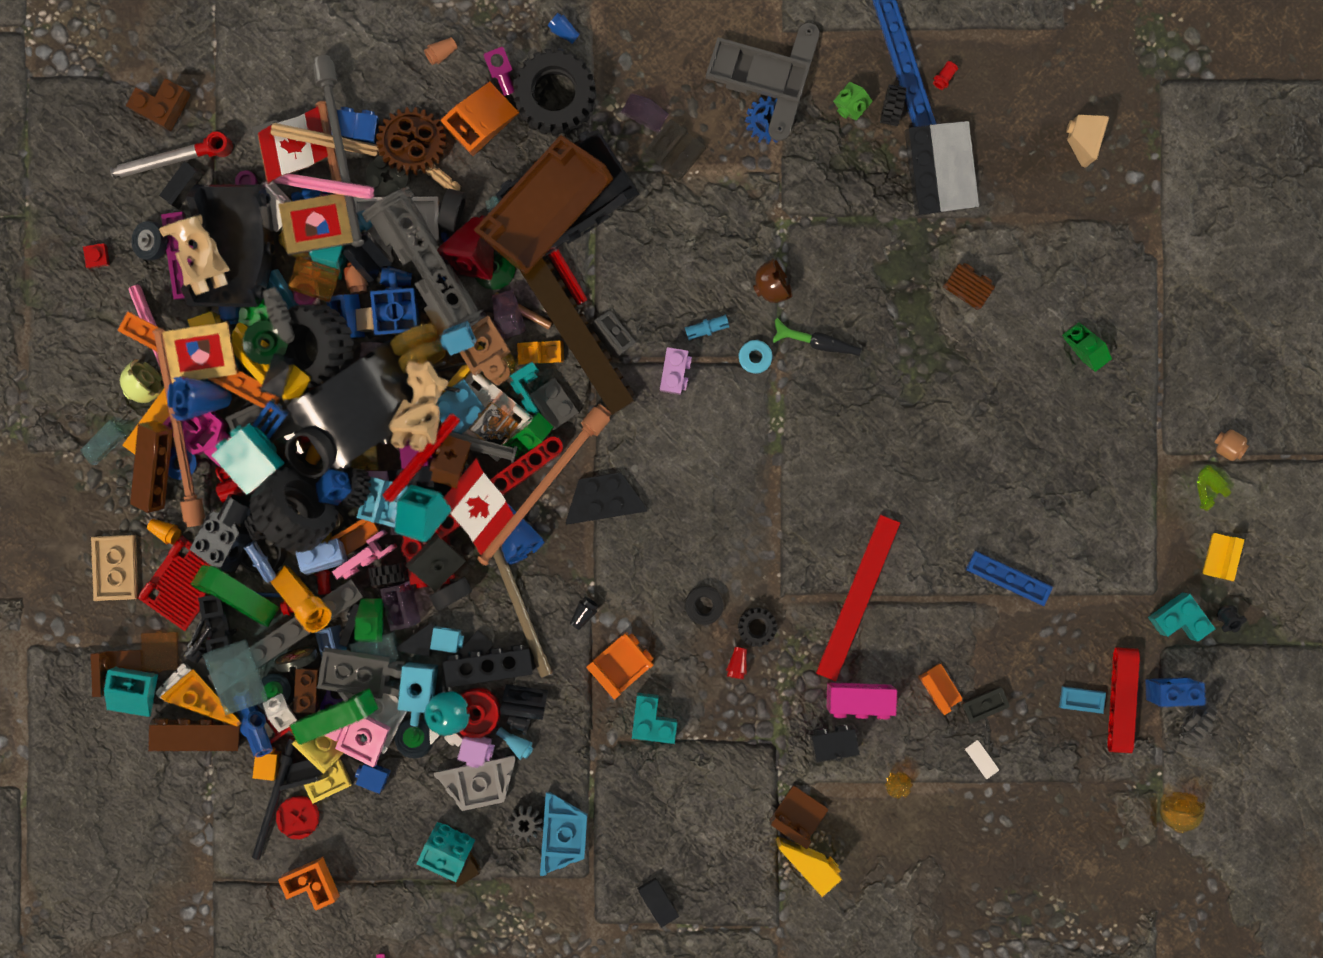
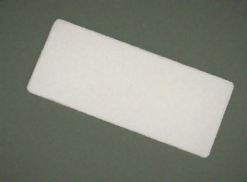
(982, 759)

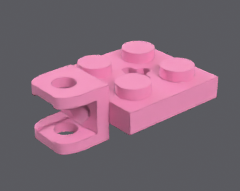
(364, 558)
(351, 743)

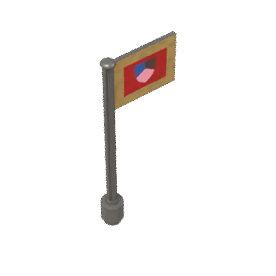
(325, 219)

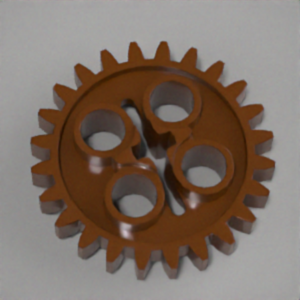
(411, 141)

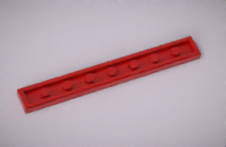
(857, 597)

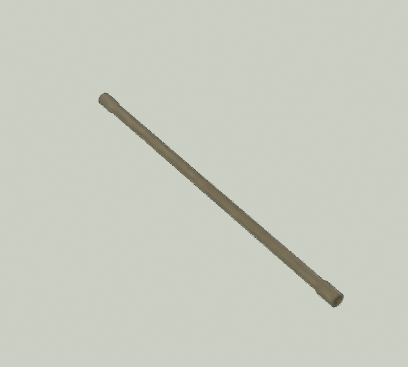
(539, 657)

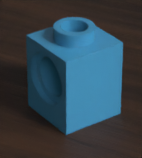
(458, 338)

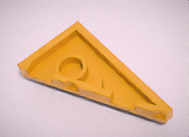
(197, 696)

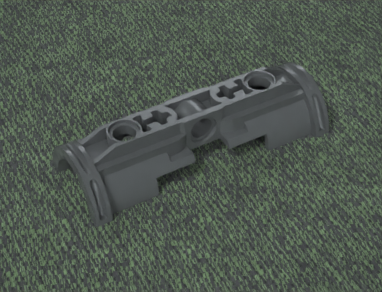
(386, 219)

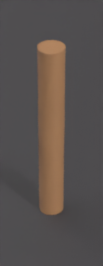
(534, 316)

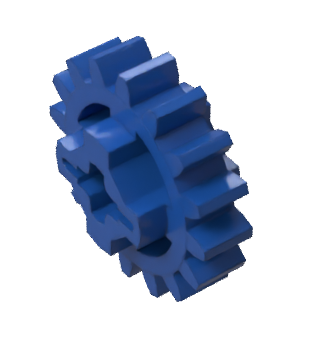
(760, 119)

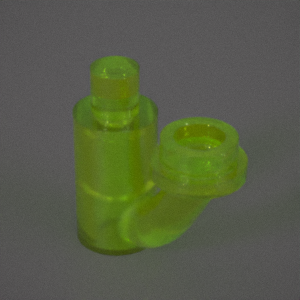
(1210, 477)

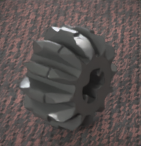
(532, 826)

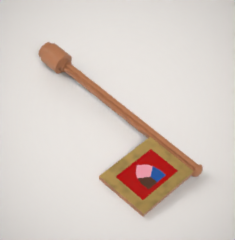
(198, 355)

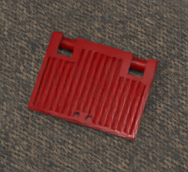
(173, 580)

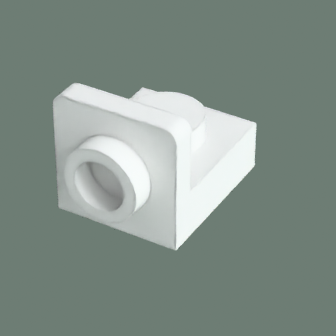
(279, 712)

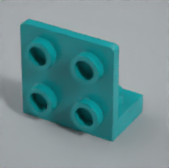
(527, 375)
(446, 851)

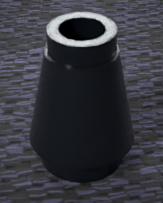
(584, 612)

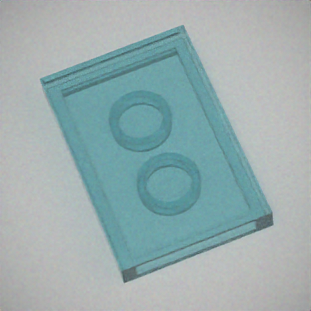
(235, 677)

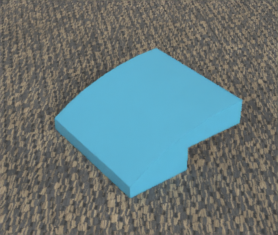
(377, 508)

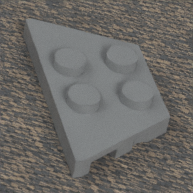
(478, 786)

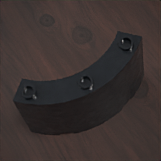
(613, 197)
(244, 235)
(356, 405)

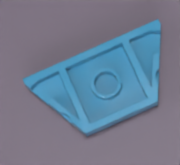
(562, 834)

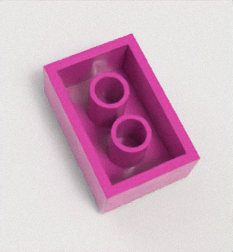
(861, 700)

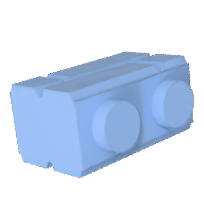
(322, 557)

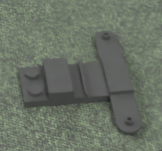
(767, 74)

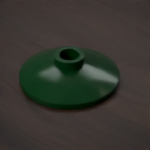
(501, 276)
(252, 342)

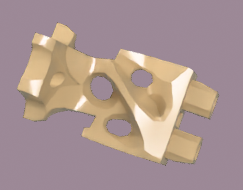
(206, 258)
(413, 424)

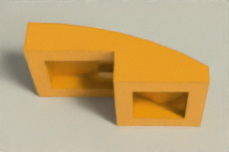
(540, 352)

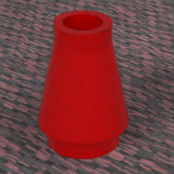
(737, 665)

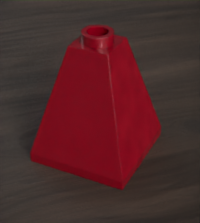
(469, 252)

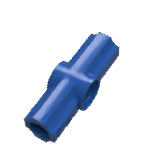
(257, 734)

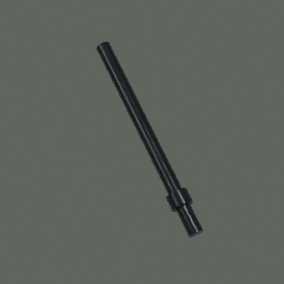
(286, 759)

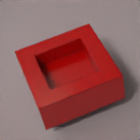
(96, 256)

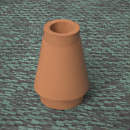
(440, 50)

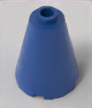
(196, 397)
(521, 542)

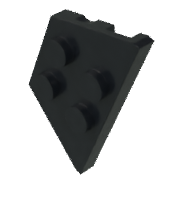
(603, 498)

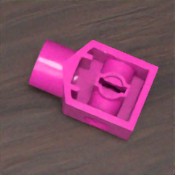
(203, 433)

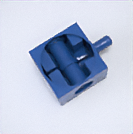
(395, 308)

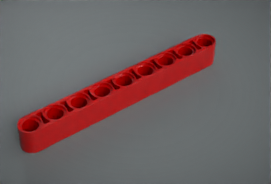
(510, 480)

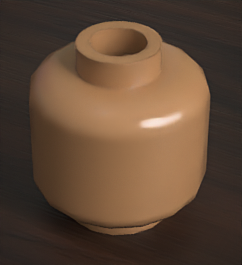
(1231, 445)

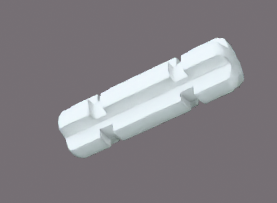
(183, 669)

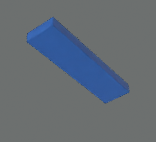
(1009, 578)

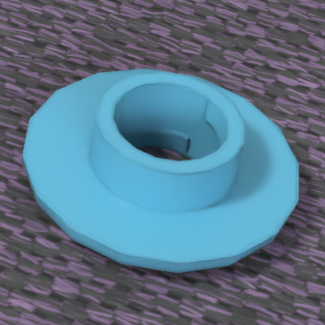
(765, 351)

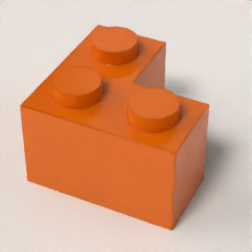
(314, 879)

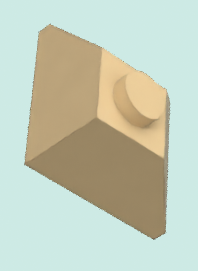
(1086, 137)

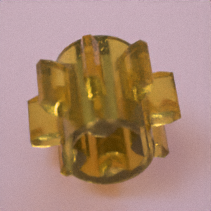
(898, 785)

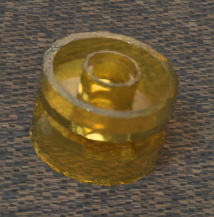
(418, 346)

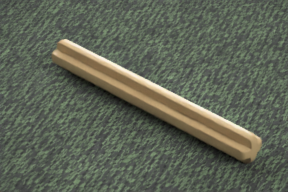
(322, 139)

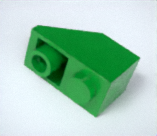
(1087, 346)
(529, 435)

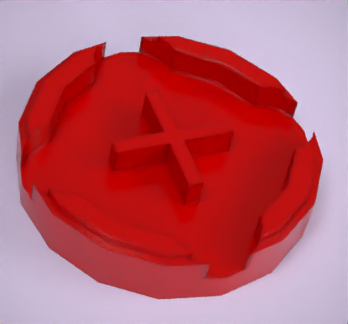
(297, 817)

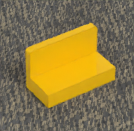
(1223, 556)

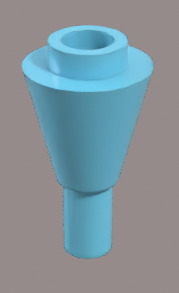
(518, 745)

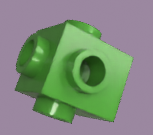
(852, 101)

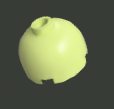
(140, 382)

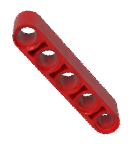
(1123, 700)

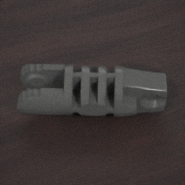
(279, 315)

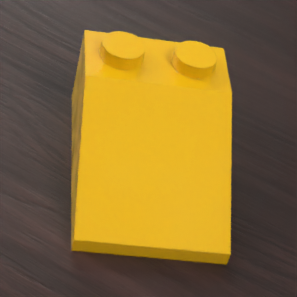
(813, 865)

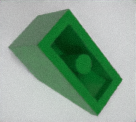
(369, 621)

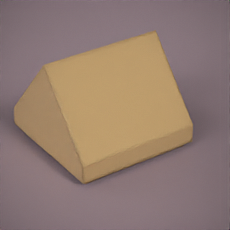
(364, 320)

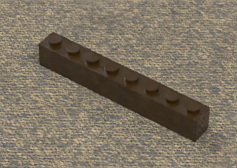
(578, 338)

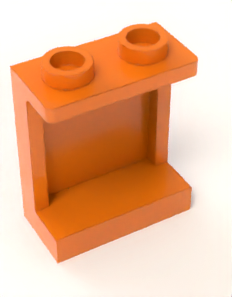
(620, 664)

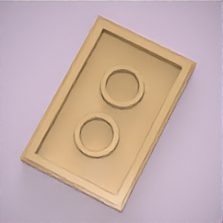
(114, 567)

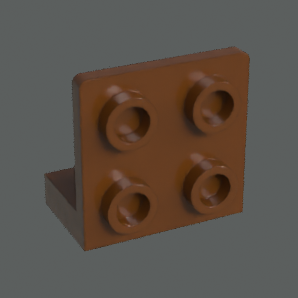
(105, 660)
(798, 816)

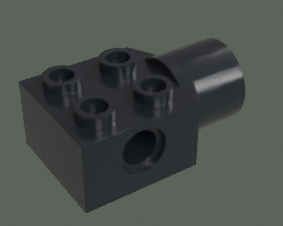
(224, 535)

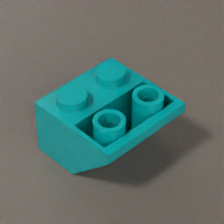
(420, 513)
(130, 691)

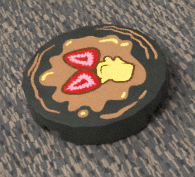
(297, 657)

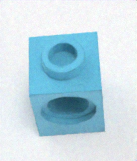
(446, 639)

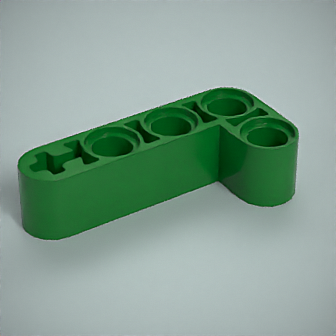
(215, 582)
(334, 717)

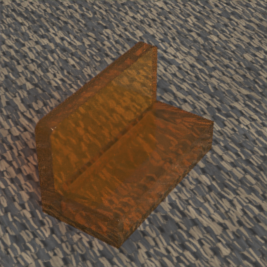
(314, 279)

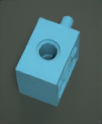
(409, 697)

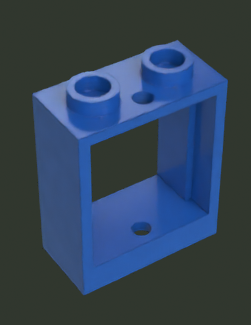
(1181, 692)

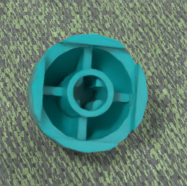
(447, 713)

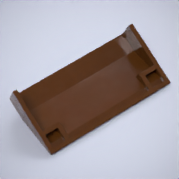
(544, 203)

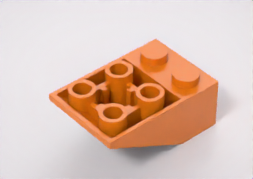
(479, 118)

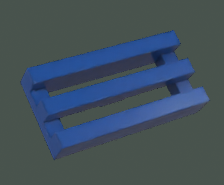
(277, 410)

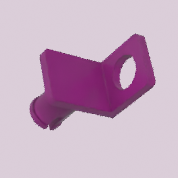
(501, 72)

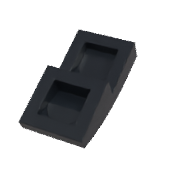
(658, 902)

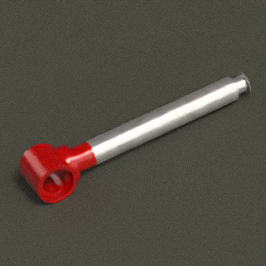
(207, 147)

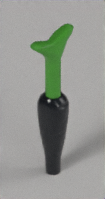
(817, 340)

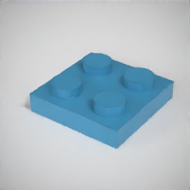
(462, 404)

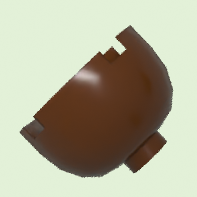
(772, 283)

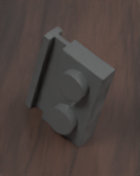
(554, 403)

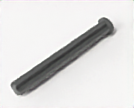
(488, 447)

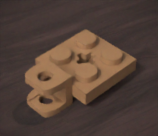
(491, 358)

